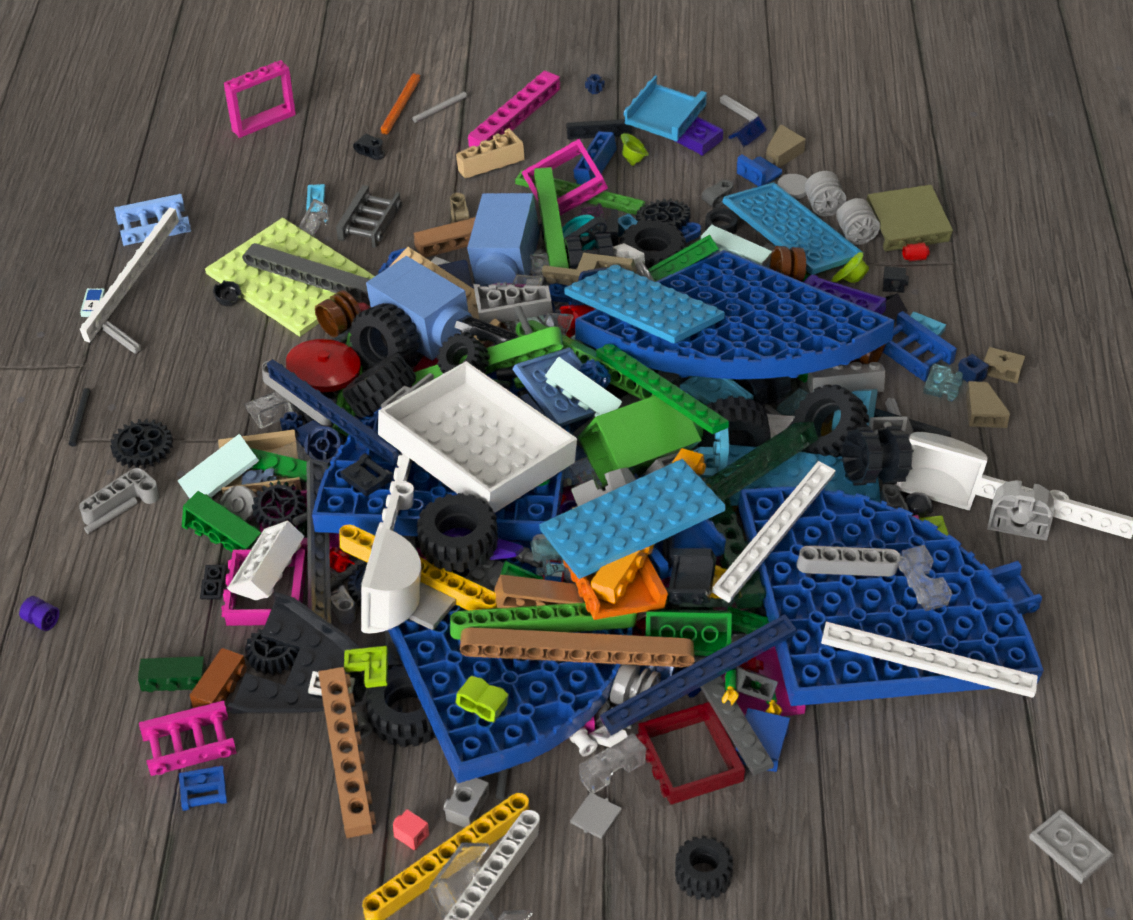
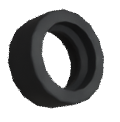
(722, 214)

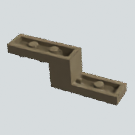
(587, 262)

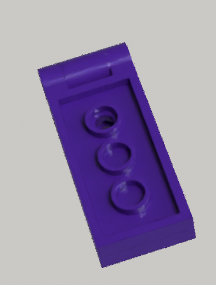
(701, 136)
(864, 299)

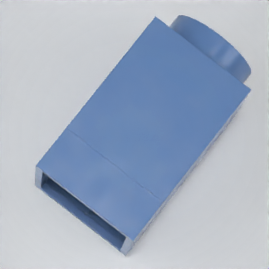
(503, 237)
(425, 297)

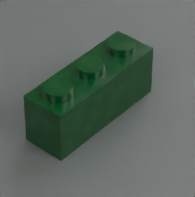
(170, 673)

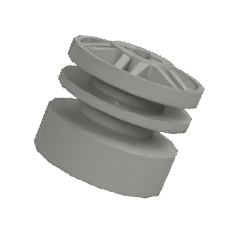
(825, 193)
(858, 221)
(630, 682)

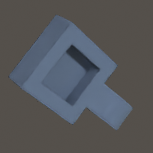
(258, 476)

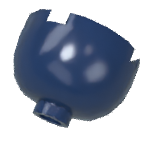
(323, 443)

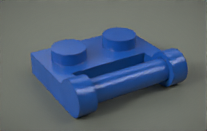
(199, 782)

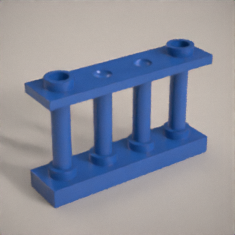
(923, 336)

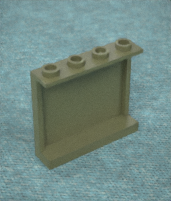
(910, 217)

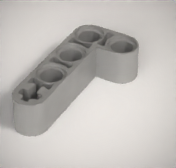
(129, 485)

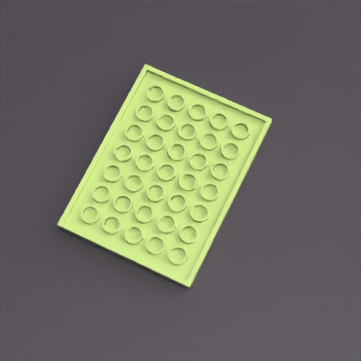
(278, 296)

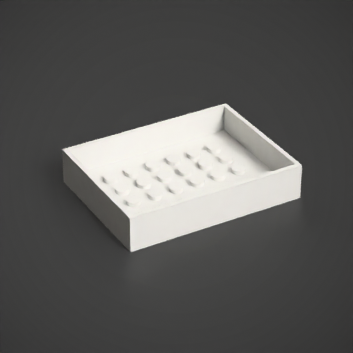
(477, 436)

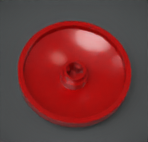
(324, 364)

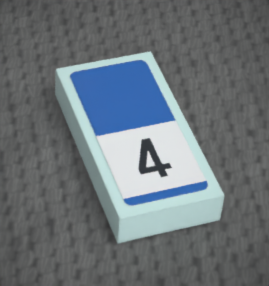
(91, 300)

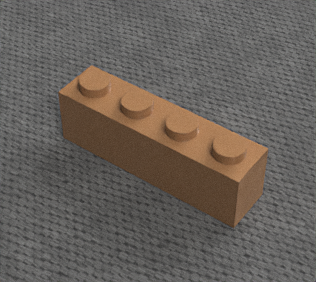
(444, 238)
(525, 592)

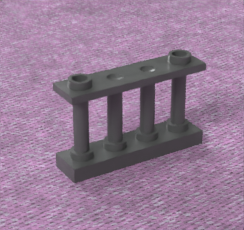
(358, 206)

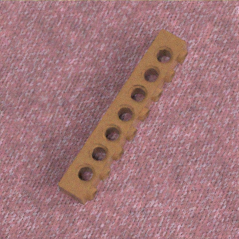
(354, 823)

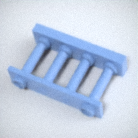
(149, 209)

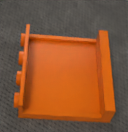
(641, 594)

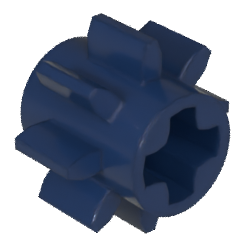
(594, 84)
(291, 421)

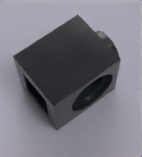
(895, 279)

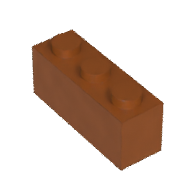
(219, 679)

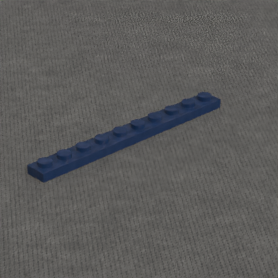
(333, 412)
(698, 674)

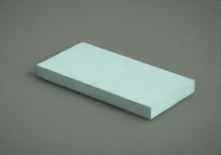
(219, 468)

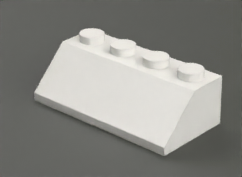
(266, 561)

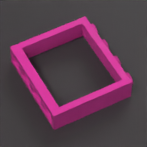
(268, 117)
(577, 195)
(258, 616)

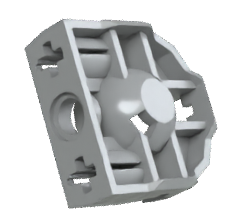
(590, 489)
(1032, 514)

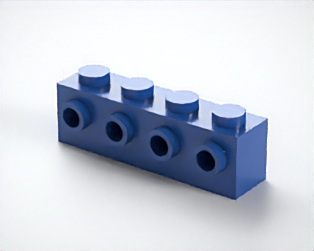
(601, 152)

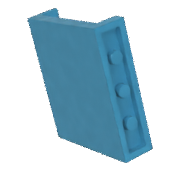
(664, 110)

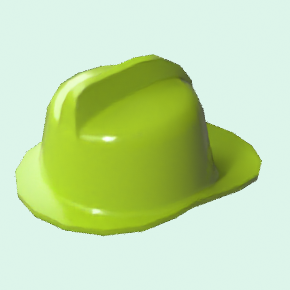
(633, 149)
(853, 270)

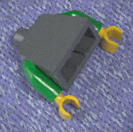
(753, 684)

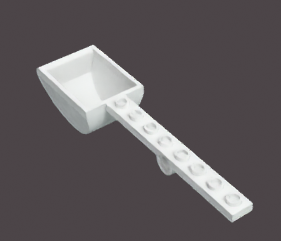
(953, 474)
(394, 565)

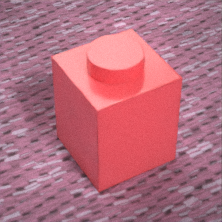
(410, 829)

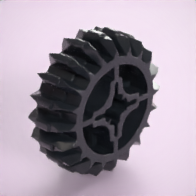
(293, 499)
(277, 656)

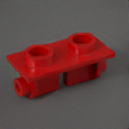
(339, 560)

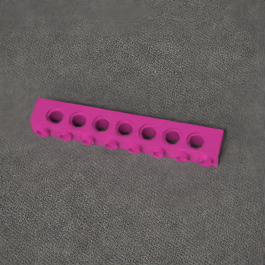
(517, 108)

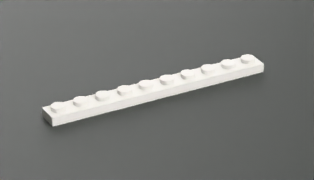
(129, 275)
(773, 532)
(930, 659)

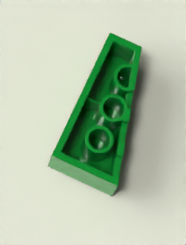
(218, 523)

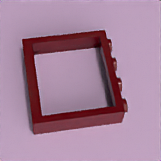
(679, 720)

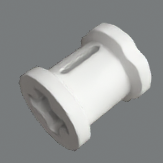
(583, 741)

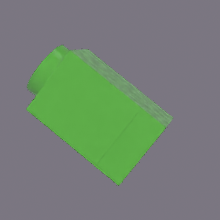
(637, 437)

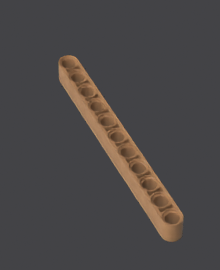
(577, 647)

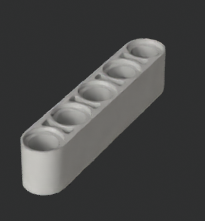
(292, 398)
(848, 561)

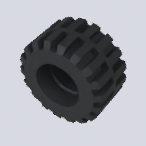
(457, 347)
(703, 883)

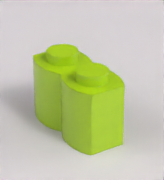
(482, 698)

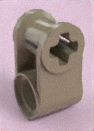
(459, 210)

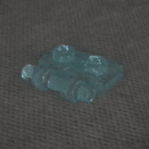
(937, 381)
(544, 552)

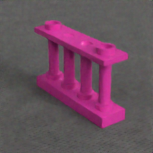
(184, 721)

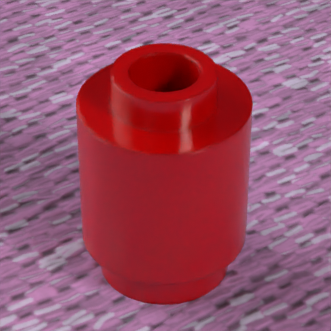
(915, 252)

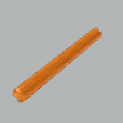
(400, 103)

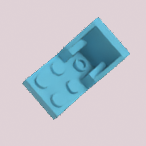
(710, 389)
(716, 456)

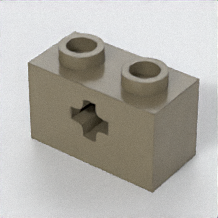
(1004, 364)

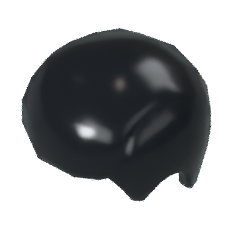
(227, 293)
(919, 504)

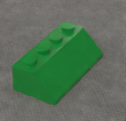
(706, 628)

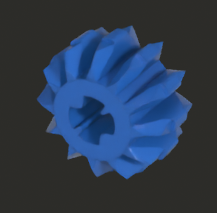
(596, 372)

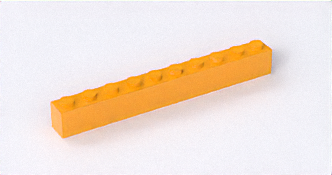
(613, 578)

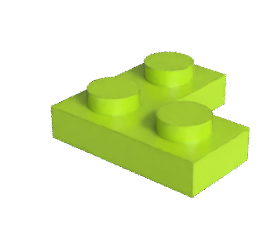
(372, 661)

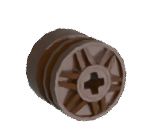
(337, 313)

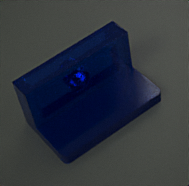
(749, 131)

